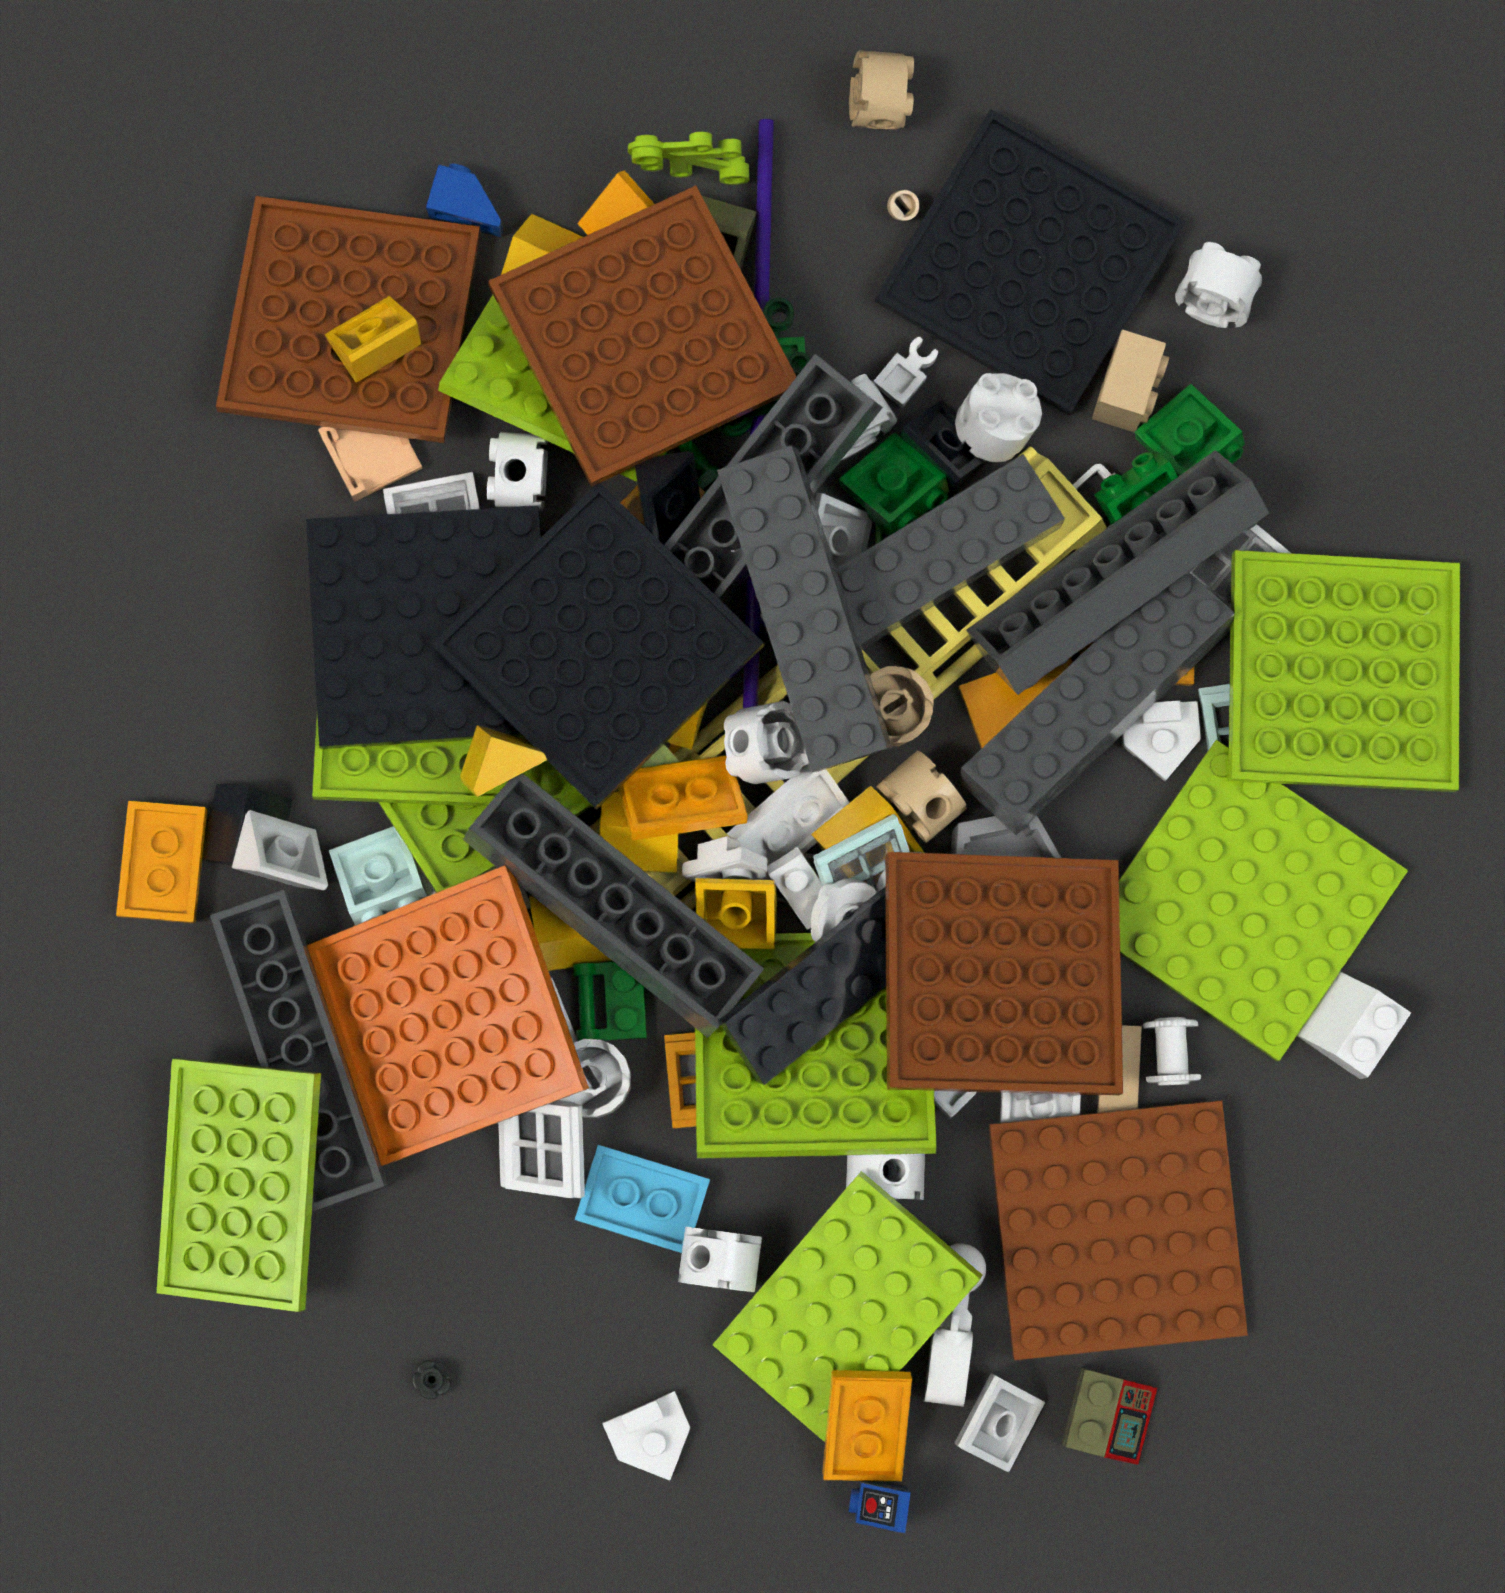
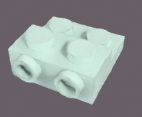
(377, 875)

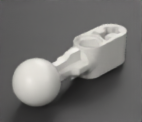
(953, 1344)

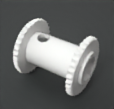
(1171, 1051)

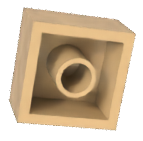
(1127, 386)

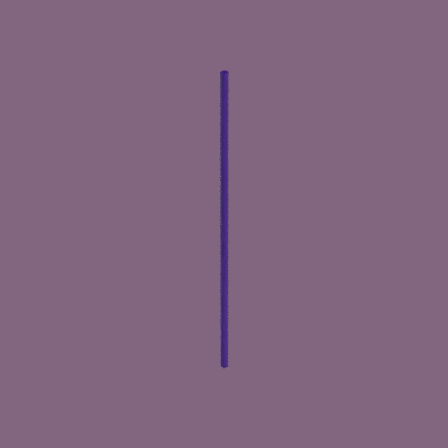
(761, 293)

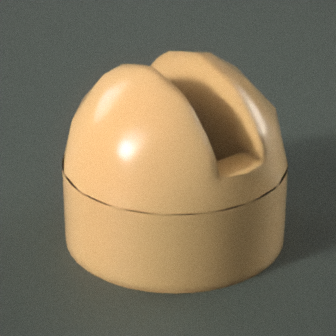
(908, 200)

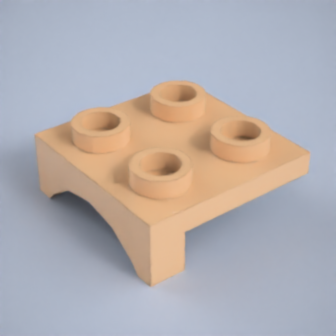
(369, 459)

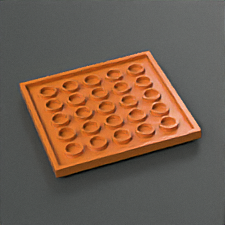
(447, 1016)

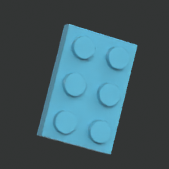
(641, 1198)

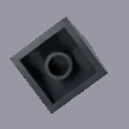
(937, 440)
(667, 492)
(228, 814)

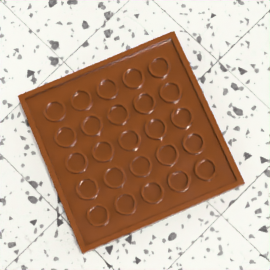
(319, 268)
(643, 335)
(1003, 974)
(1117, 1230)

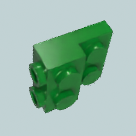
(1189, 431)
(895, 484)
(1127, 491)

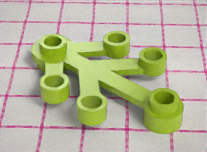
(697, 151)

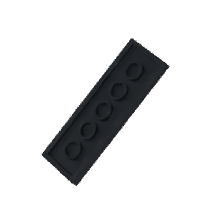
(812, 993)

